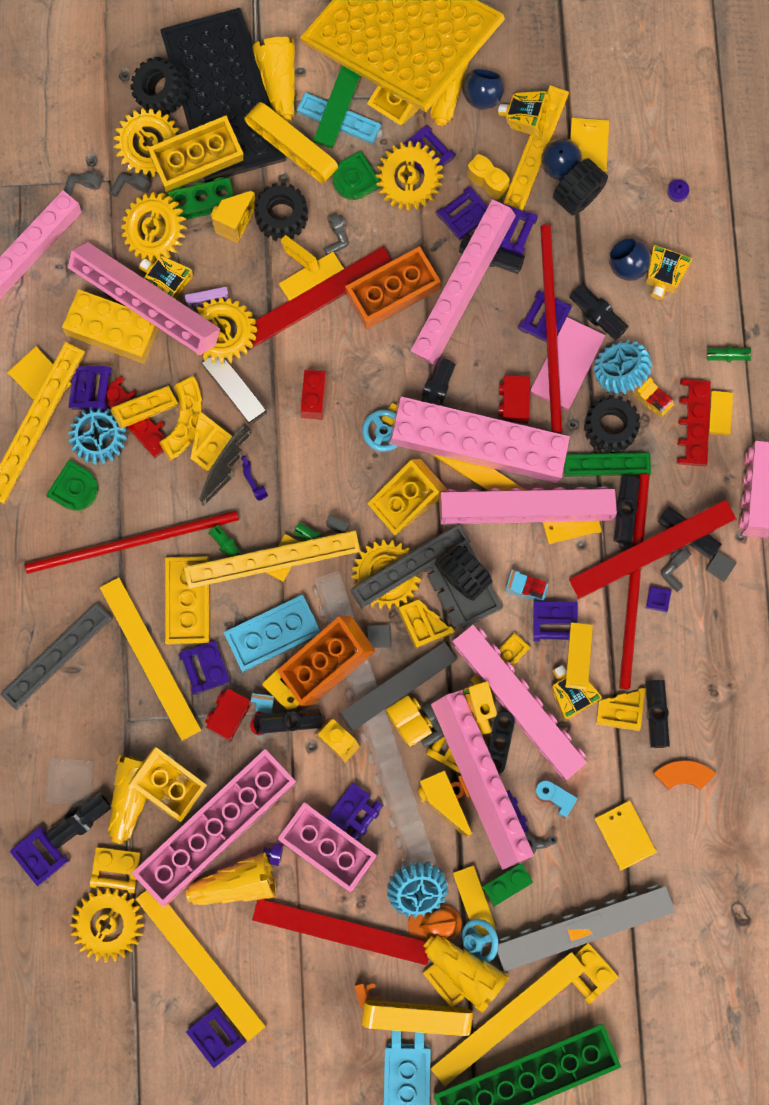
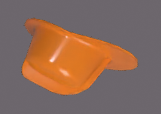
(441, 922)

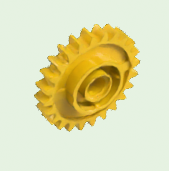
(377, 560)

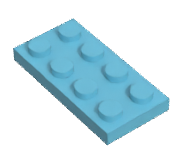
(272, 633)

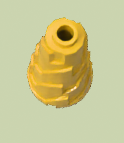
(278, 73)
(445, 105)
(126, 801)
(241, 882)
(475, 978)

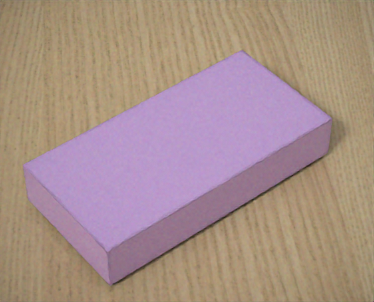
(197, 299)

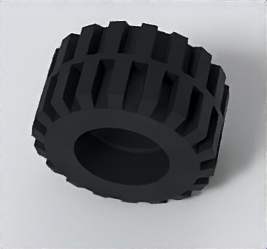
(147, 78)
(580, 186)
(276, 196)
(614, 407)
(463, 571)

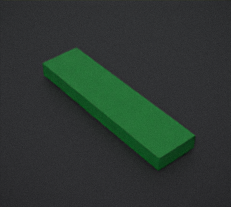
(337, 108)
(607, 464)

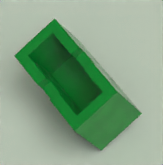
(507, 885)

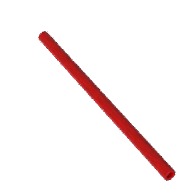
(551, 329)
(131, 542)
(634, 585)

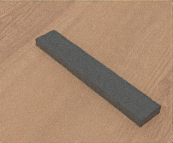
(407, 567)
(56, 656)
(397, 687)

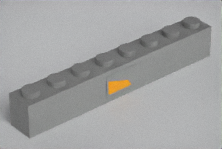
(585, 928)

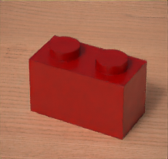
(313, 394)
(515, 399)
(228, 714)

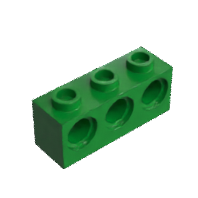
(195, 208)

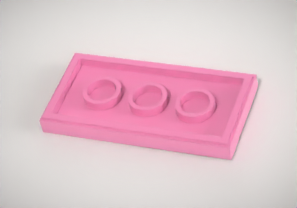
(576, 353)

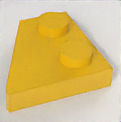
(208, 442)
(423, 624)
(623, 711)

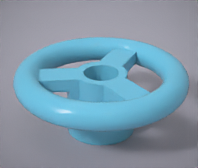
(376, 445)
(476, 941)

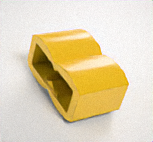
(492, 179)
(409, 721)

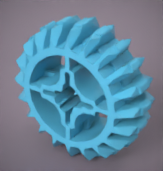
(623, 367)
(89, 436)
(413, 893)

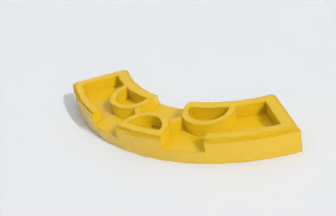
(185, 428)

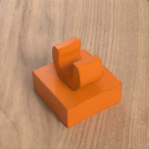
(463, 789)
(363, 995)

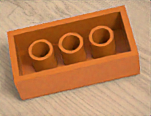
(392, 287)
(326, 660)

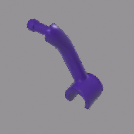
(259, 492)

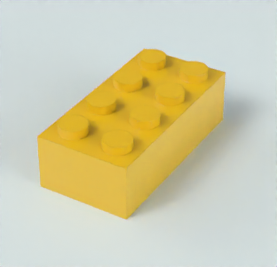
(195, 153)
(109, 326)

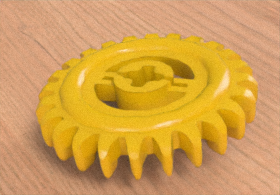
(134, 125)
(409, 155)
(167, 229)
(226, 346)
(95, 944)

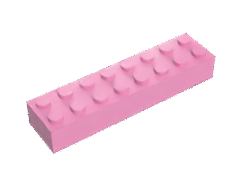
(479, 440)
(214, 828)

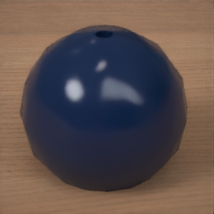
(483, 89)
(559, 164)
(630, 259)

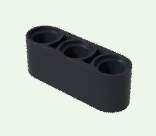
(504, 734)

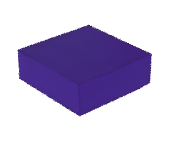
(658, 599)

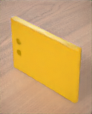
(591, 139)
(31, 371)
(563, 531)
(625, 835)

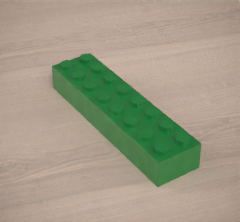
(538, 1073)

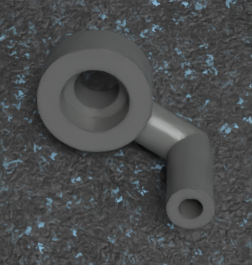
(89, 180)
(137, 181)
(337, 225)
(679, 558)
(428, 711)
(540, 844)

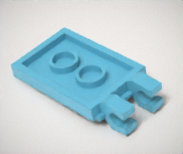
(407, 1071)

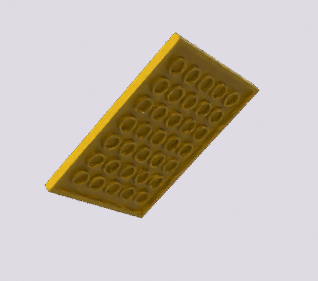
(404, 44)

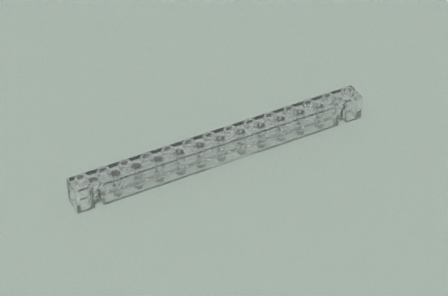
(380, 738)

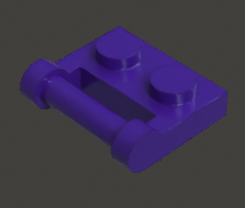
(426, 132)
(466, 219)
(529, 219)
(539, 332)
(83, 388)
(553, 614)
(211, 664)
(33, 861)
(208, 1040)

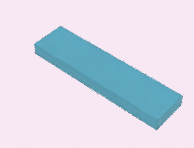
(353, 125)

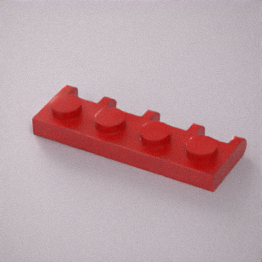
(696, 423)
(144, 430)

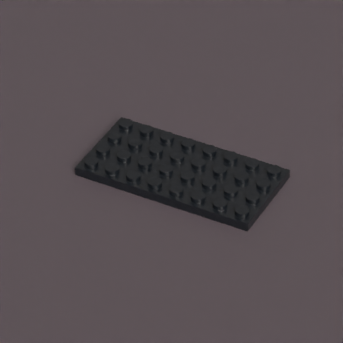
(222, 82)

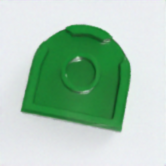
(355, 177)
(74, 488)

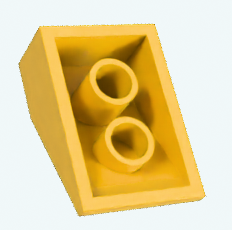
(407, 496)
(167, 785)
(443, 801)

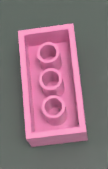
(756, 497)
(327, 848)

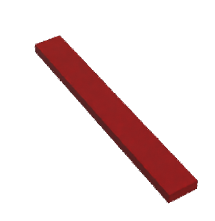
(316, 297)
(652, 549)
(340, 931)

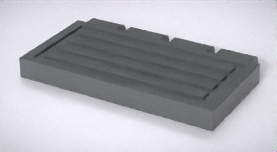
(465, 611)

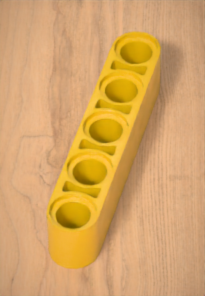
(291, 142)
(417, 1018)

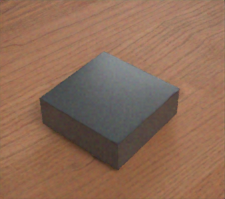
(337, 524)
(721, 566)
(379, 636)

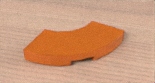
(684, 773)

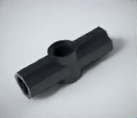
(504, 259)
(598, 312)
(437, 385)
(627, 497)
(706, 545)
(657, 700)
(299, 721)
(78, 820)

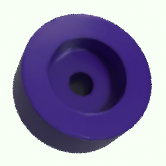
(678, 190)
(275, 853)

